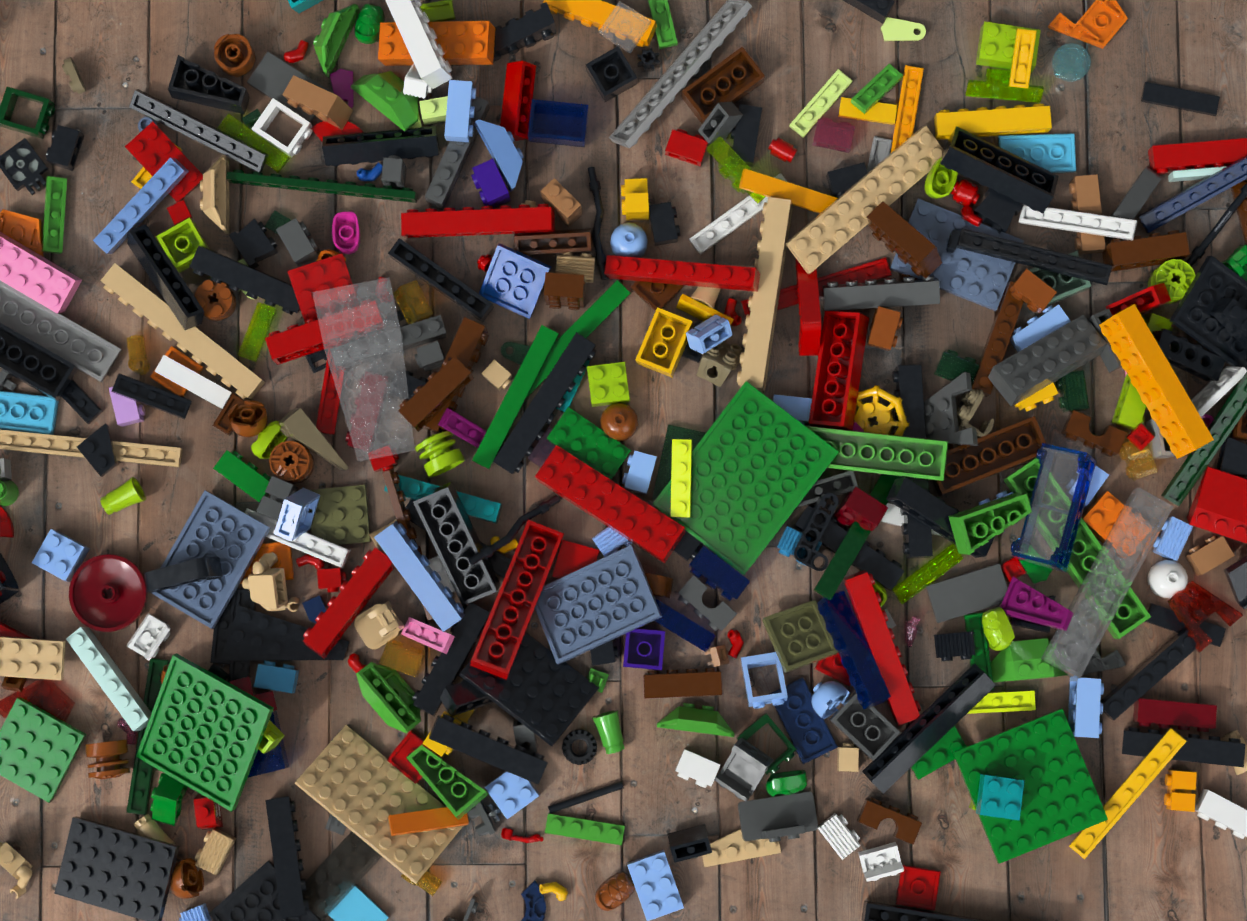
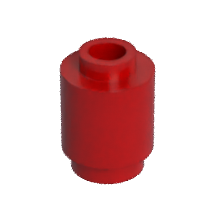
(782, 150)

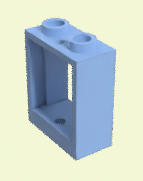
(295, 514)
(759, 661)

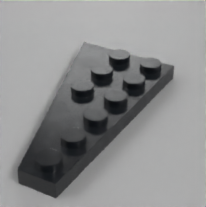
(268, 638)

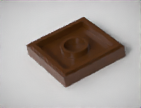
(656, 293)

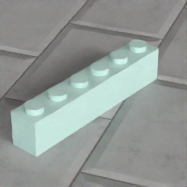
(110, 678)

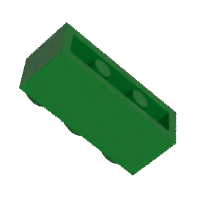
(243, 475)

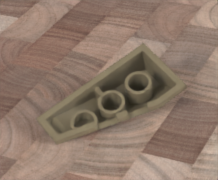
(302, 430)

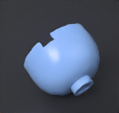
(629, 240)
(828, 697)

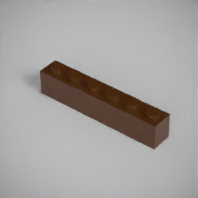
(998, 339)

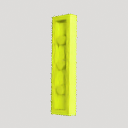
(681, 478)
(1006, 702)

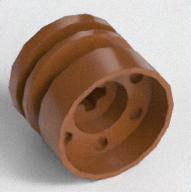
(291, 473)
(107, 759)

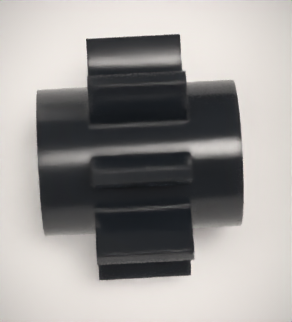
(645, 54)

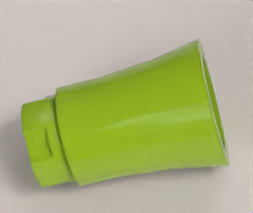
(123, 496)

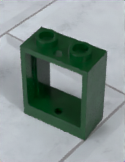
(7, 107)
(759, 723)

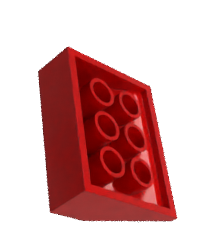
(1221, 505)

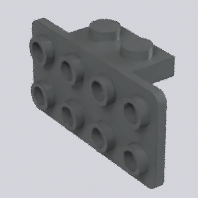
(778, 817)

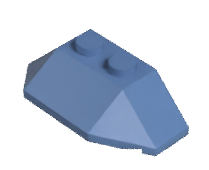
(502, 151)

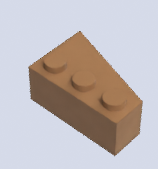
(317, 101)

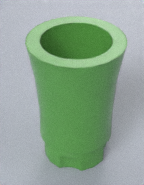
(8, 492)
(610, 731)

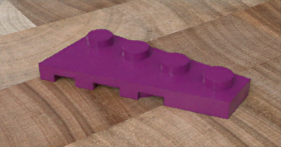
(1031, 605)

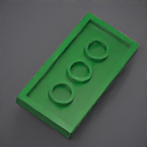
(588, 443)

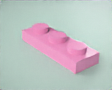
(427, 635)

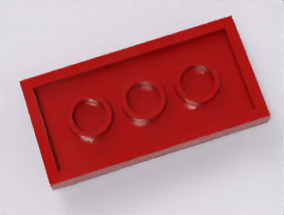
(153, 150)

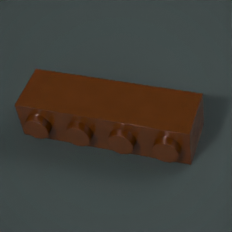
(556, 242)
(682, 684)

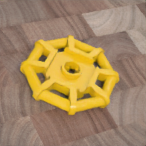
(882, 412)

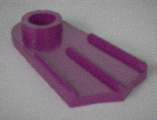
(341, 85)

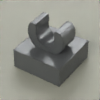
(5, 381)

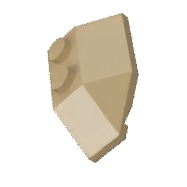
(216, 194)

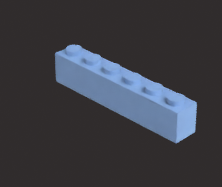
(141, 205)
(420, 576)

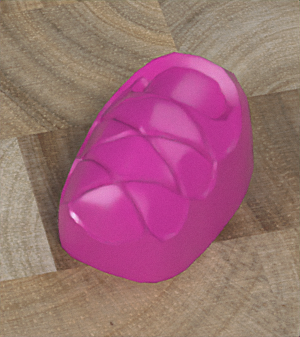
(346, 232)

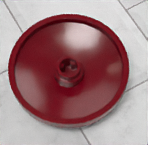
(108, 593)

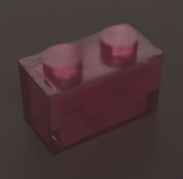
(833, 135)

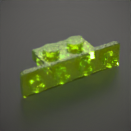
(998, 87)
(731, 165)

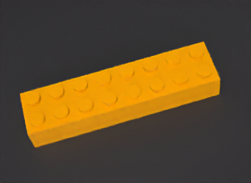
(1156, 382)

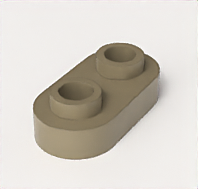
(76, 81)

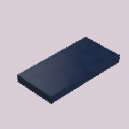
(804, 726)

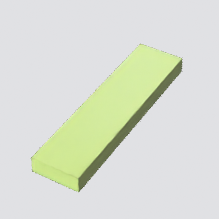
(820, 103)

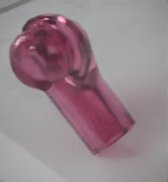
(131, 735)

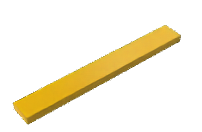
(1129, 791)

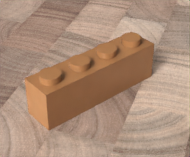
(1087, 200)

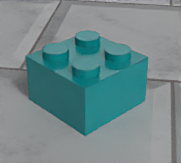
(999, 797)

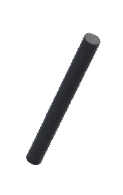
(585, 797)

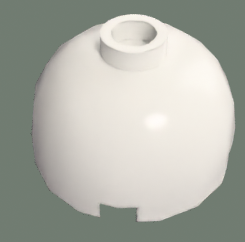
(1167, 578)

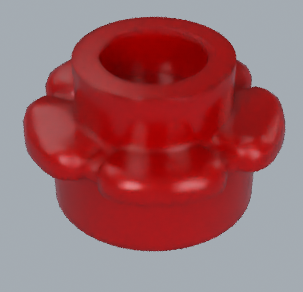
(484, 262)

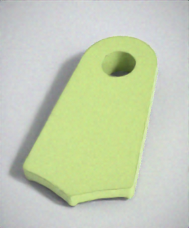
(901, 30)

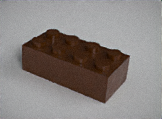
(724, 83)
(904, 240)
(1146, 251)
(435, 393)

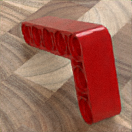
(809, 312)

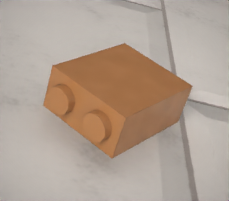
(562, 202)

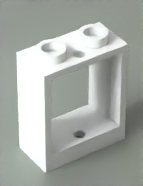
(268, 116)

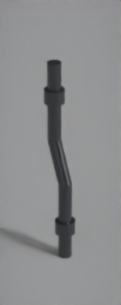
(595, 187)
(1199, 250)
(488, 551)

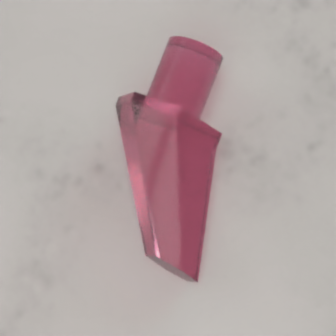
(911, 630)

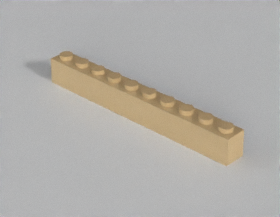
(193, 340)

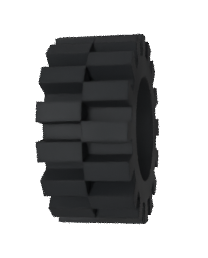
(591, 747)

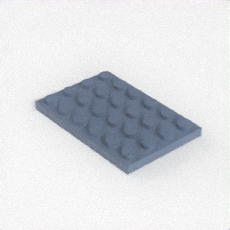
(963, 272)
(213, 531)
(596, 604)

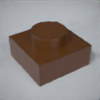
(13, 683)

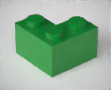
(167, 800)

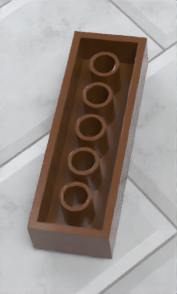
(466, 349)
(992, 455)

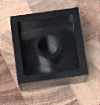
(611, 74)

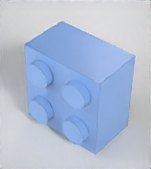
(60, 555)
(511, 793)

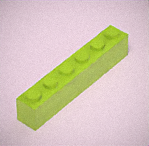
(1130, 408)

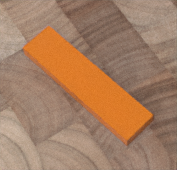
(424, 821)

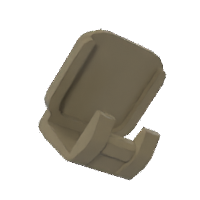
(722, 356)
(965, 413)

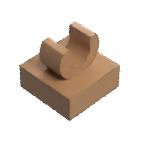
(718, 655)

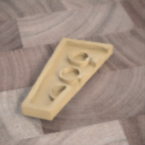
(734, 848)

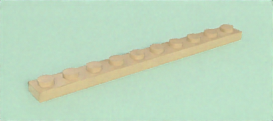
(68, 447)

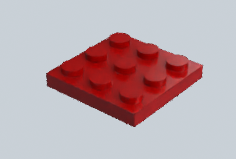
(317, 276)

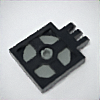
(23, 166)

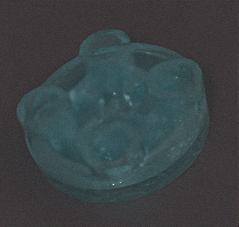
(1071, 62)

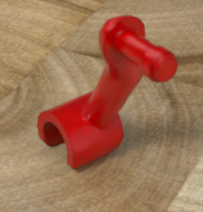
(508, 835)

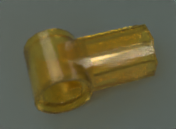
(137, 353)
(427, 882)

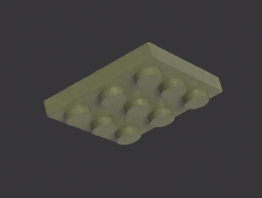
(342, 515)
(799, 636)

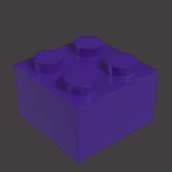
(492, 186)
(644, 649)

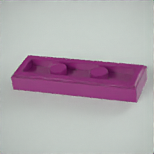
(462, 427)

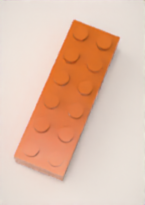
(461, 41)

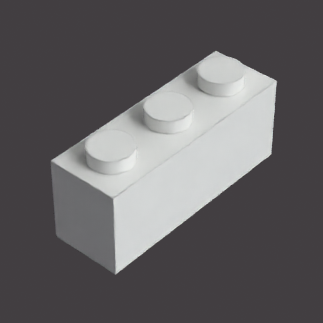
(1223, 812)

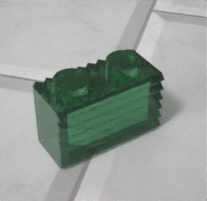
(952, 366)
(1073, 392)

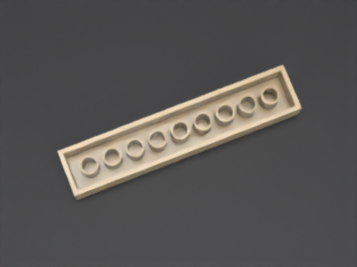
(765, 301)

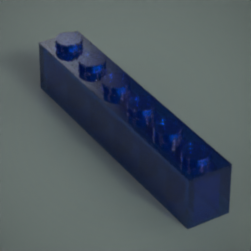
(853, 650)

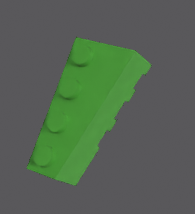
(981, 523)
(450, 785)

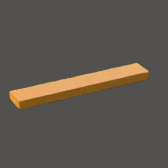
(907, 105)
(777, 188)

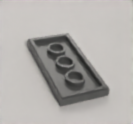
(273, 77)
(967, 593)

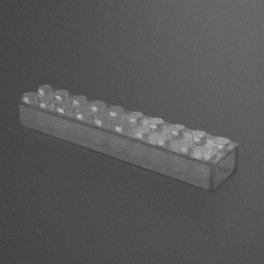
(1108, 582)

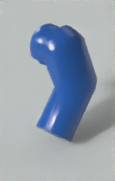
(370, 175)

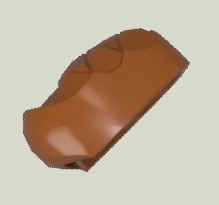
(614, 891)

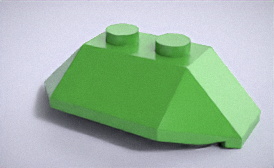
(334, 36)
(386, 94)
(1023, 662)
(389, 696)
(696, 720)

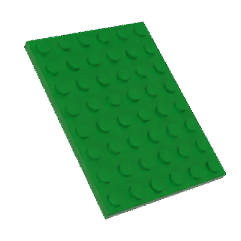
(749, 477)

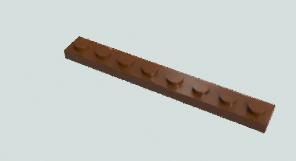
(402, 514)

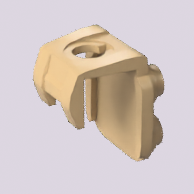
(378, 625)

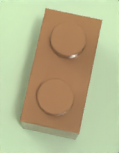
(1209, 555)

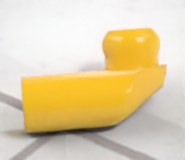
(510, 546)
(560, 891)

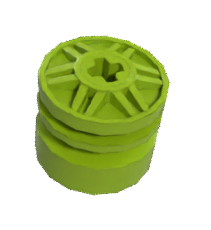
(1173, 269)
(439, 453)

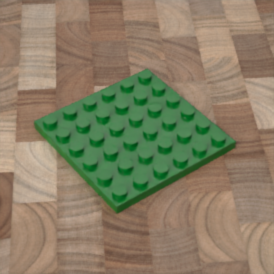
(204, 732)
(1056, 789)

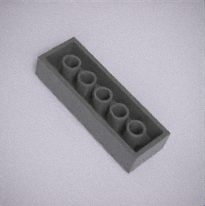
(1047, 360)

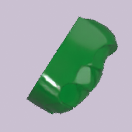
(368, 24)
(786, 782)

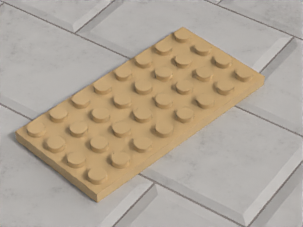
(363, 790)

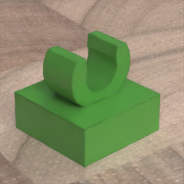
(598, 678)

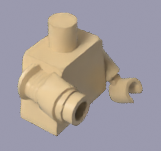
(269, 585)
(16, 866)

